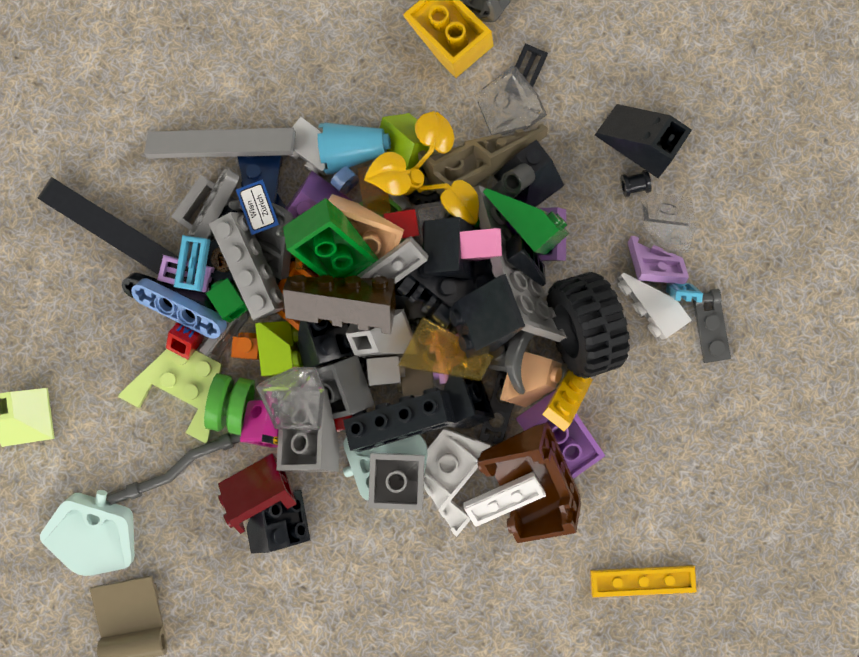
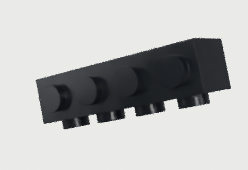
(400, 420)

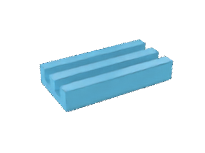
(201, 266)
(686, 291)

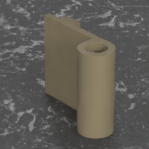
(129, 619)

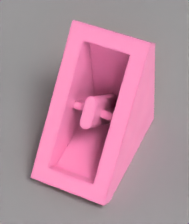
(480, 244)

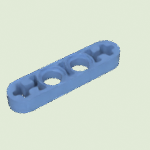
(206, 320)

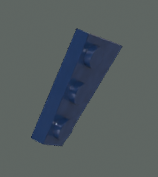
(261, 167)

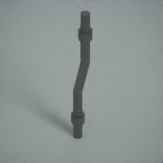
(136, 489)

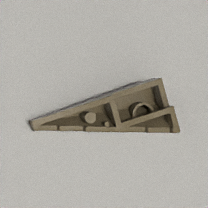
(477, 157)

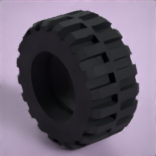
(592, 323)

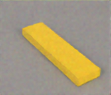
(643, 581)

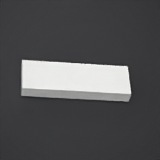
(504, 499)

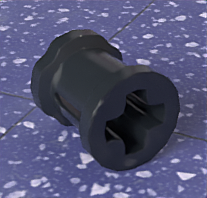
(636, 183)

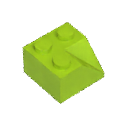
(277, 347)

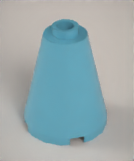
(350, 145)

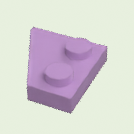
(656, 264)

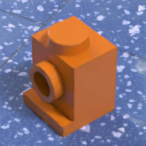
(245, 346)

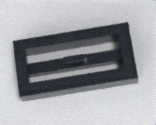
(535, 51)

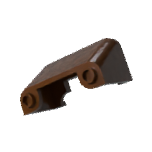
(538, 452)

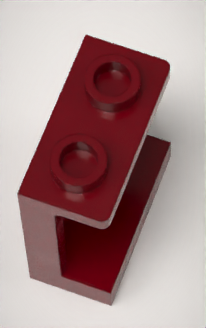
(254, 491)

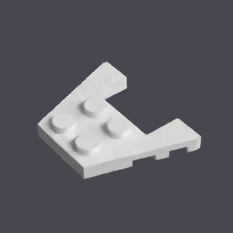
(448, 467)

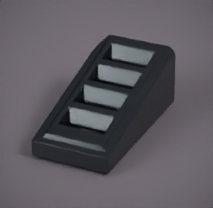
(525, 259)

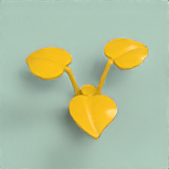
(391, 176)

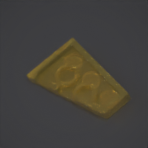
(439, 352)

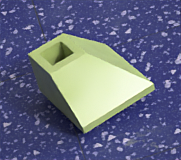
(25, 417)

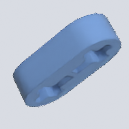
(345, 180)

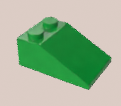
(537, 227)
(328, 242)

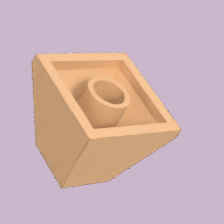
(538, 378)

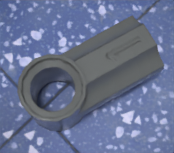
(515, 180)

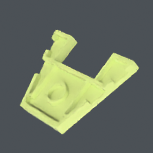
(181, 378)

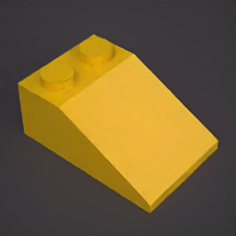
(450, 32)

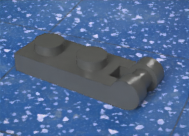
(712, 328)

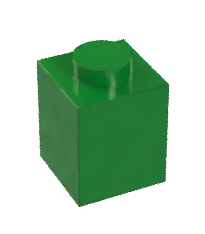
(227, 300)

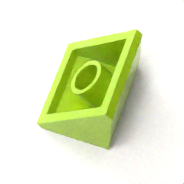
(403, 137)

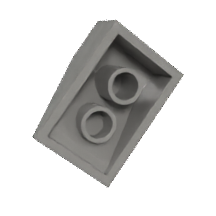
(310, 449)

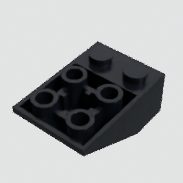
(644, 136)

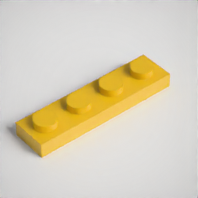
(567, 400)

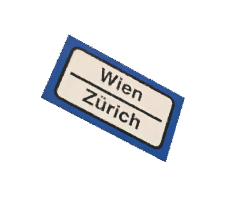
(257, 207)

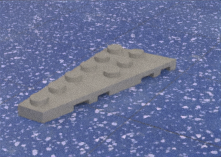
(527, 292)

